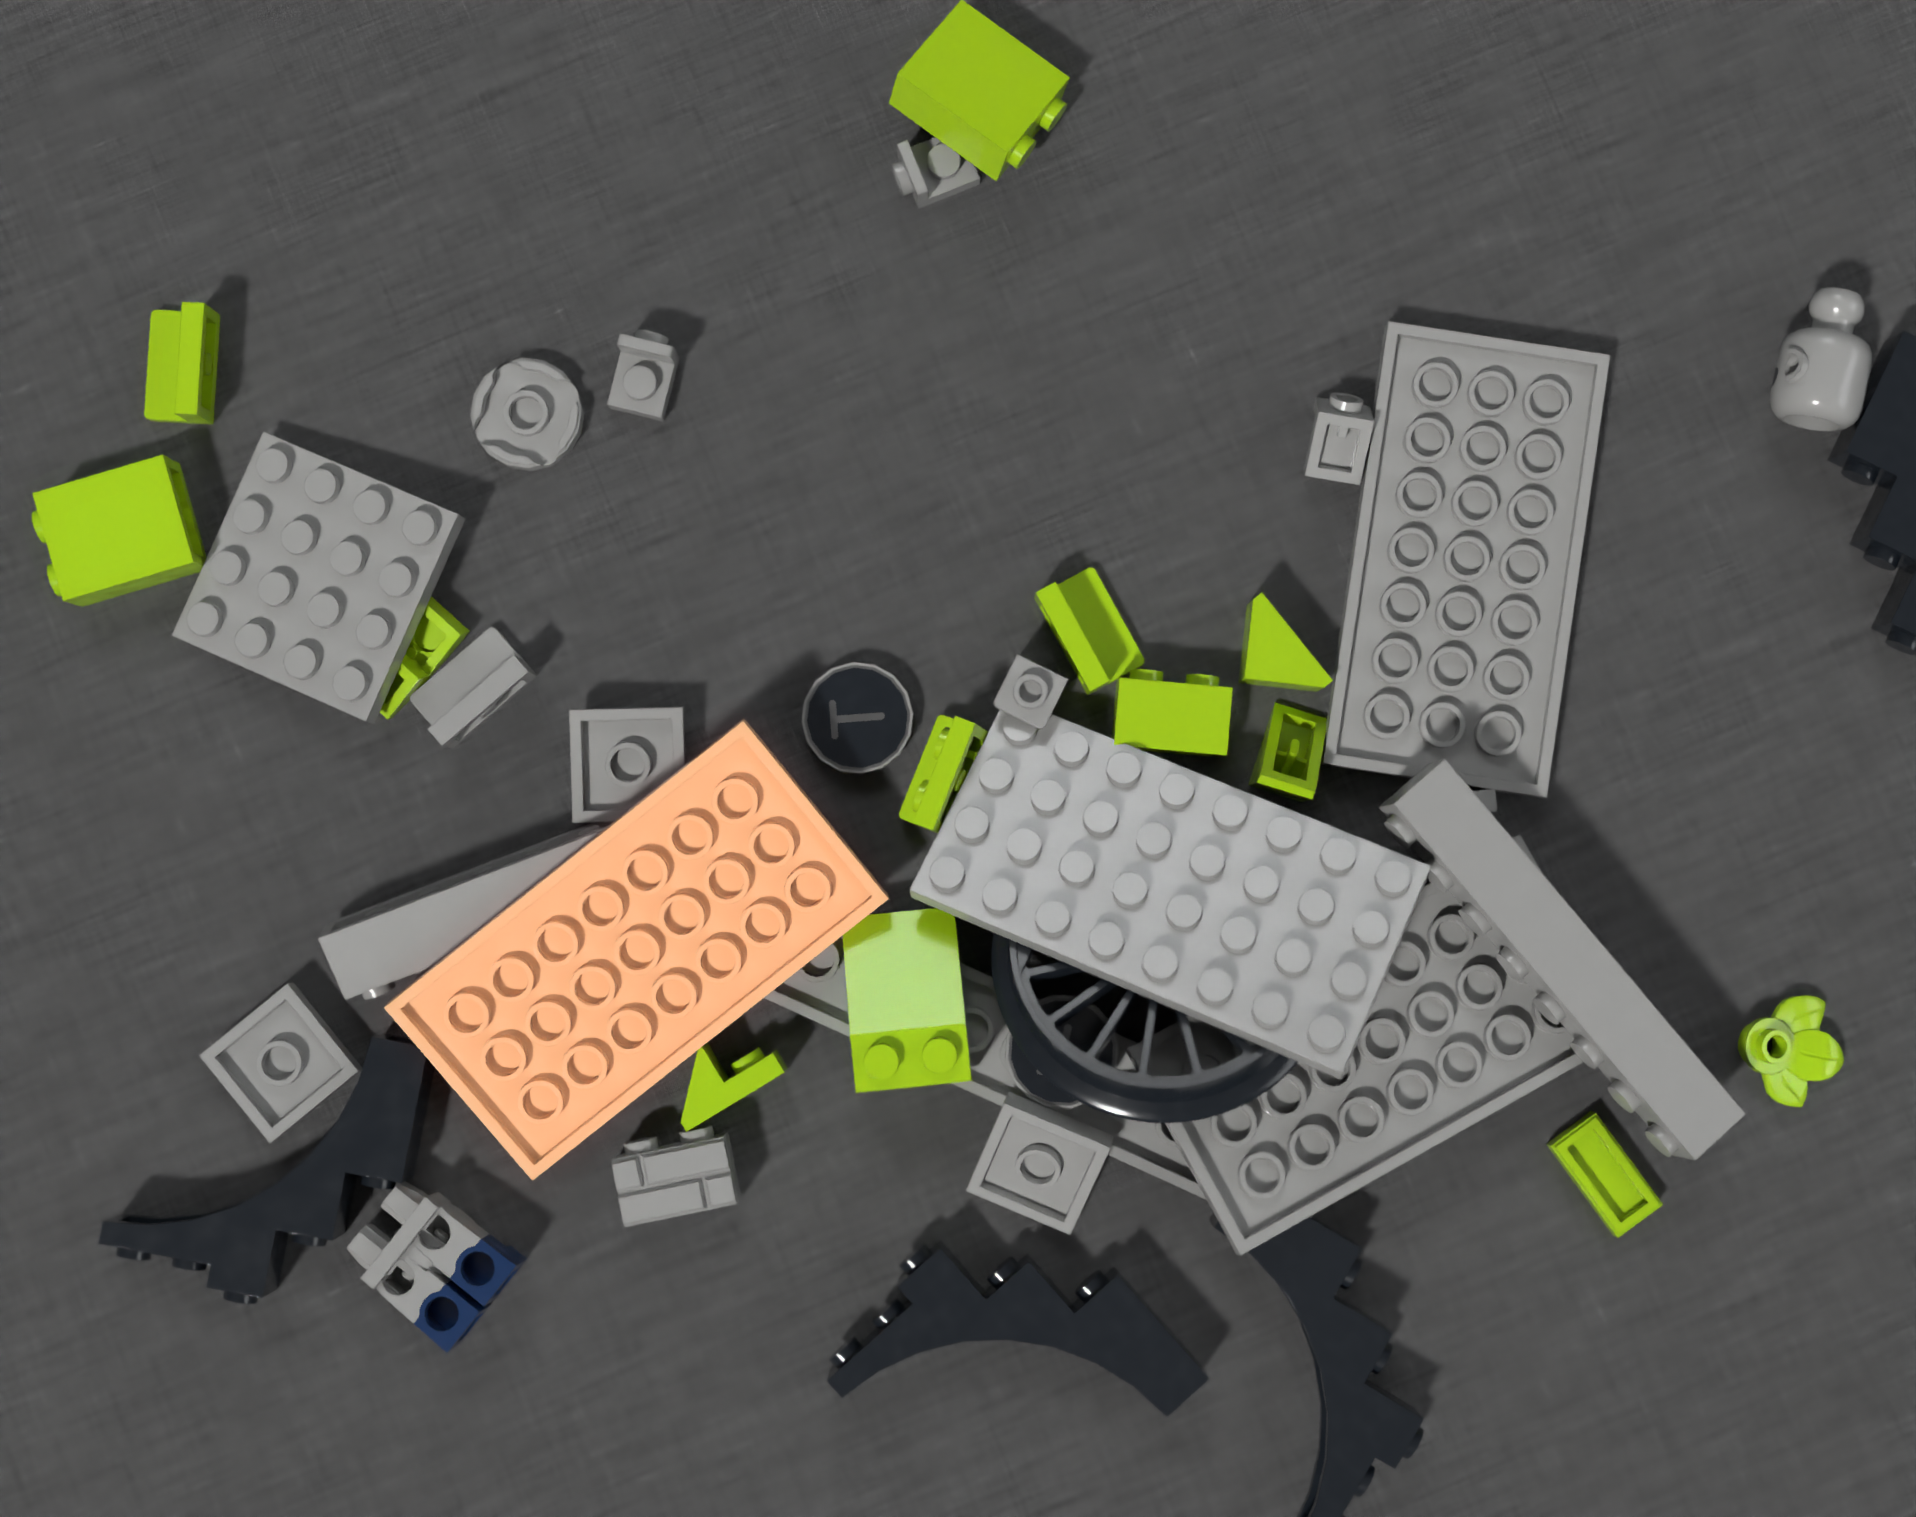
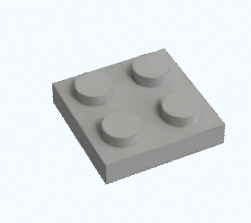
(621, 757)
(281, 1062)
(1039, 1163)

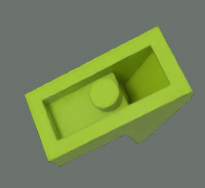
(714, 1091)

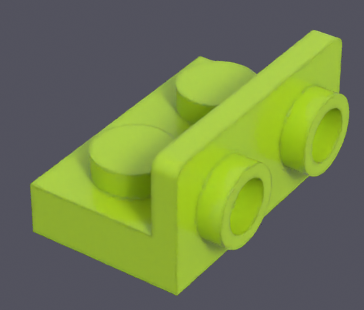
(941, 771)

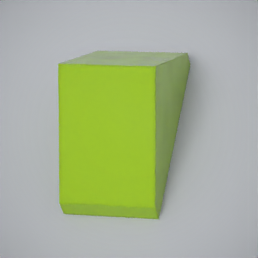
(1275, 654)
(1290, 753)

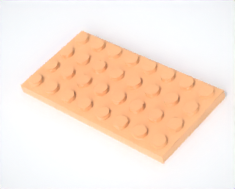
(637, 950)

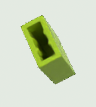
(980, 91)
(118, 531)

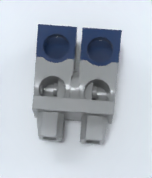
(436, 1266)

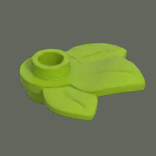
(1797, 1051)

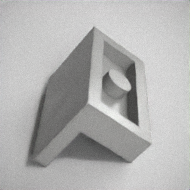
(472, 688)

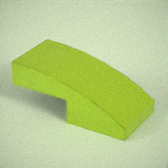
(430, 647)

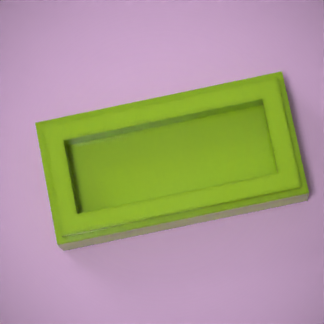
(1604, 1174)

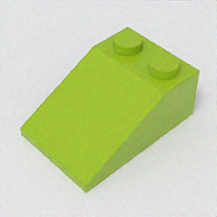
(906, 1001)

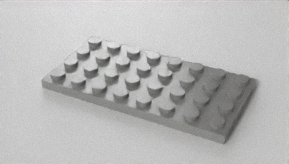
(1466, 558)
(1173, 886)
(1435, 1056)

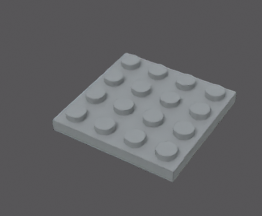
(318, 577)

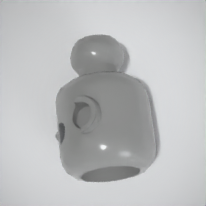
(1824, 367)

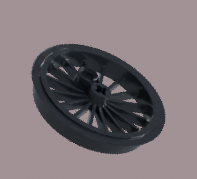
(1111, 1089)

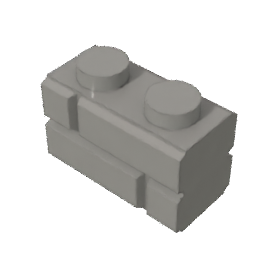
(675, 1177)

